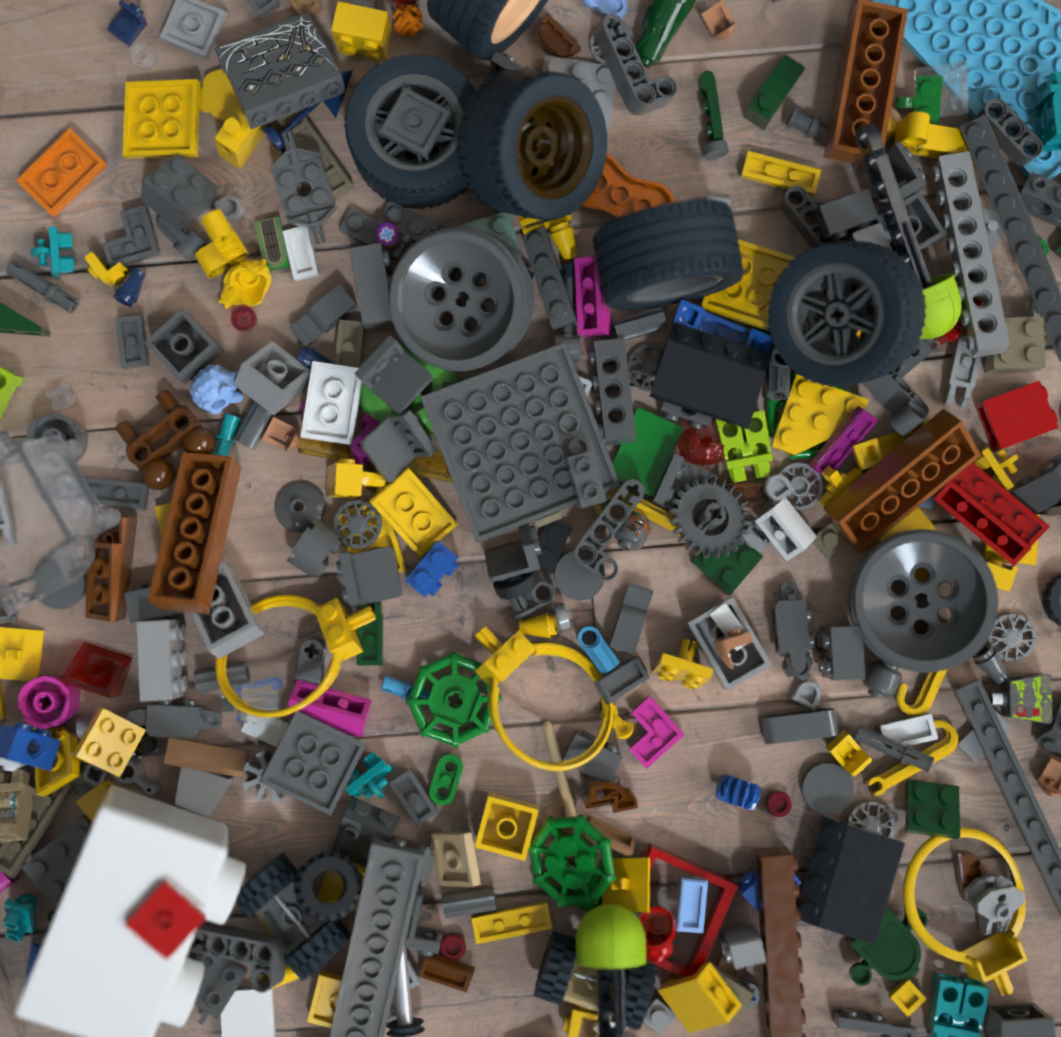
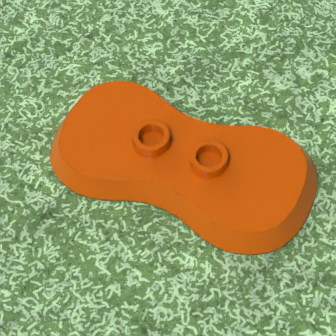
(623, 193)

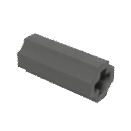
(640, 324)
(253, 426)
(206, 680)
(469, 902)

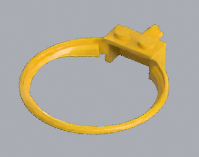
(339, 635)
(505, 660)
(990, 956)

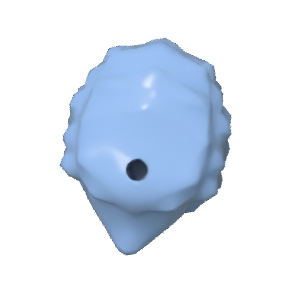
(214, 388)

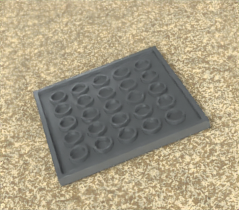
(510, 439)

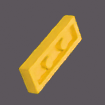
(779, 173)
(511, 922)

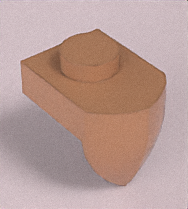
(718, 21)
(281, 434)
(735, 638)
(1050, 777)

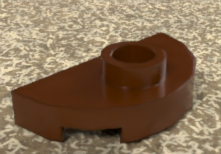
(556, 39)
(751, 492)
(968, 869)

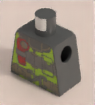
(1025, 698)

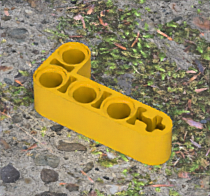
(927, 138)
(224, 250)

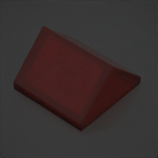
(98, 671)

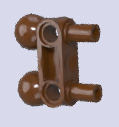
(164, 440)

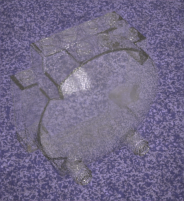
(51, 517)

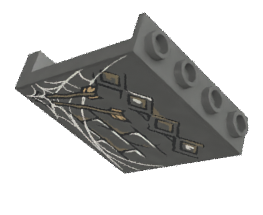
(280, 70)

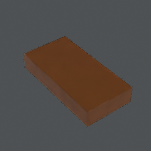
(446, 972)

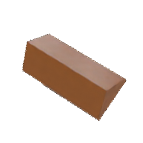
(111, 572)

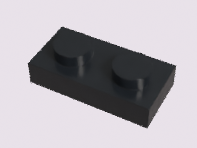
(551, 544)

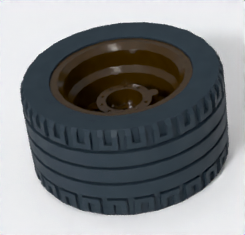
(532, 143)

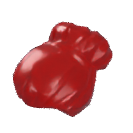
(659, 932)

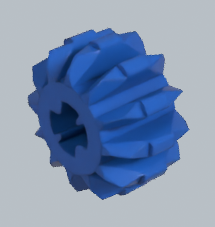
(738, 792)

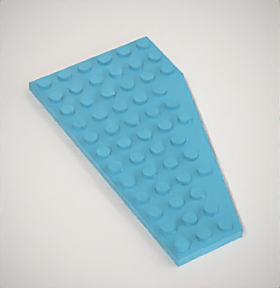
(1006, 48)

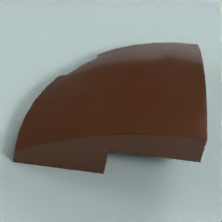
(611, 794)

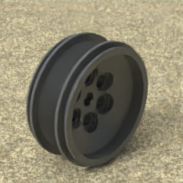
(420, 313)
(971, 600)

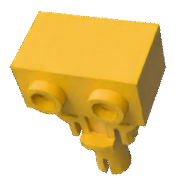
(347, 478)

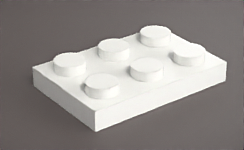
(331, 403)

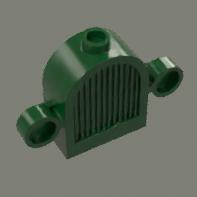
(893, 956)

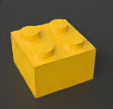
(362, 31)
(507, 826)

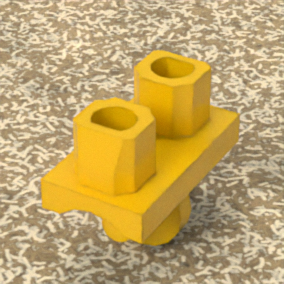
(988, 459)

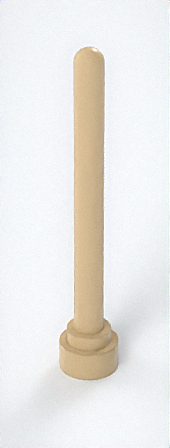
(560, 775)

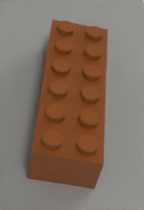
(865, 76)
(902, 480)
(195, 533)

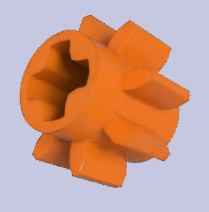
(408, 20)

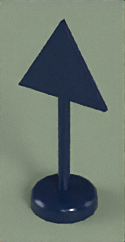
(332, 104)

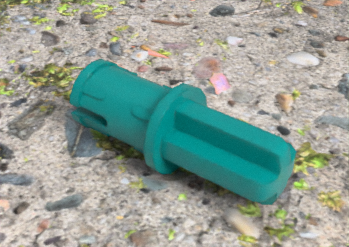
(226, 435)

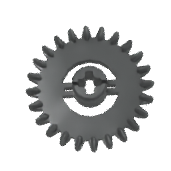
(726, 507)

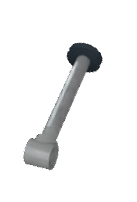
(405, 1024)

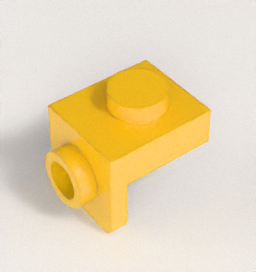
(100, 270)
(848, 753)
(573, 1022)

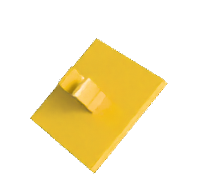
(20, 653)
(631, 885)

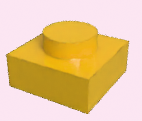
(907, 996)

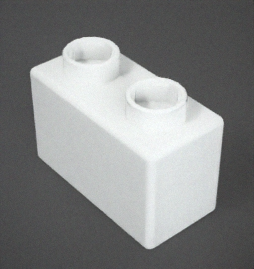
(92, 968)

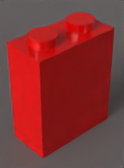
(1017, 416)

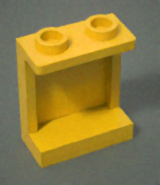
(700, 999)

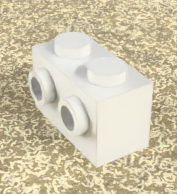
(786, 529)

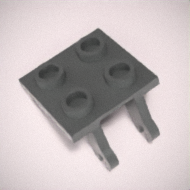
(217, 985)

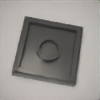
(415, 122)

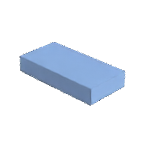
(691, 904)

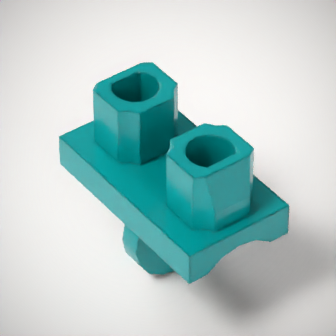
(57, 241)
(372, 780)
(20, 916)

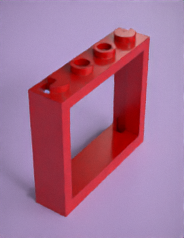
(715, 917)

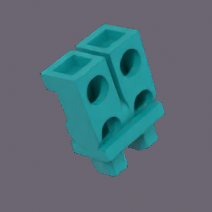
(1049, 113)
(957, 1006)

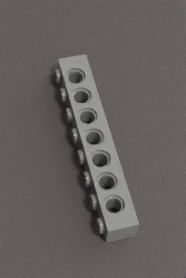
(960, 169)

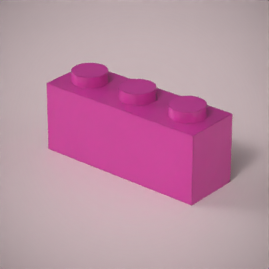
(592, 312)
(334, 708)

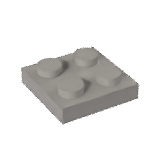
(193, 27)

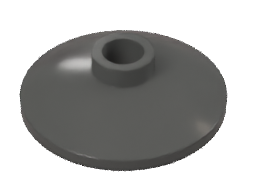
(313, 506)

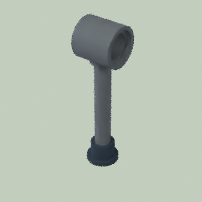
(572, 341)

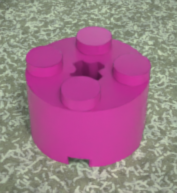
(36, 707)

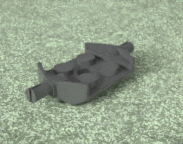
(300, 167)

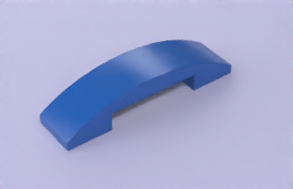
(696, 317)

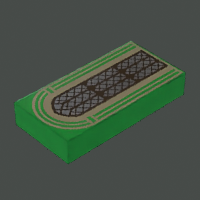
(272, 243)

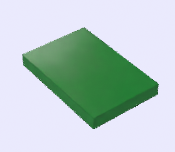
(650, 454)

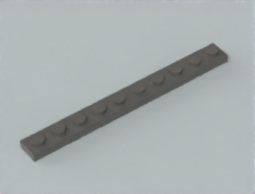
(1016, 225)
(1013, 784)

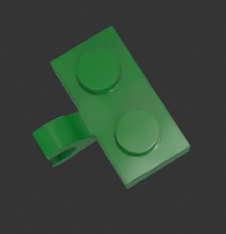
(927, 97)

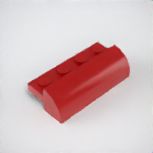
(991, 513)

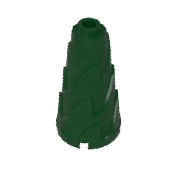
(659, 27)

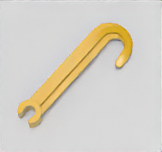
(645, 508)
(925, 696)
(901, 772)

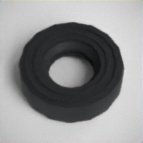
(516, 586)

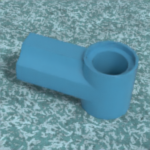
(598, 651)

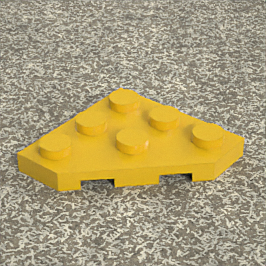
(812, 415)

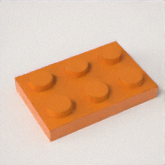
(61, 172)

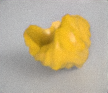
(246, 284)

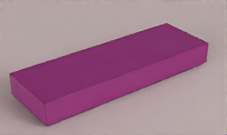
(841, 443)

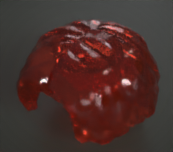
(698, 450)

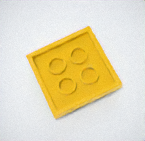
(161, 119)
(750, 297)

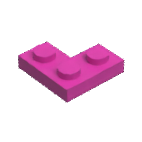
(660, 733)

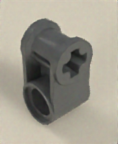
(530, 601)
(311, 667)

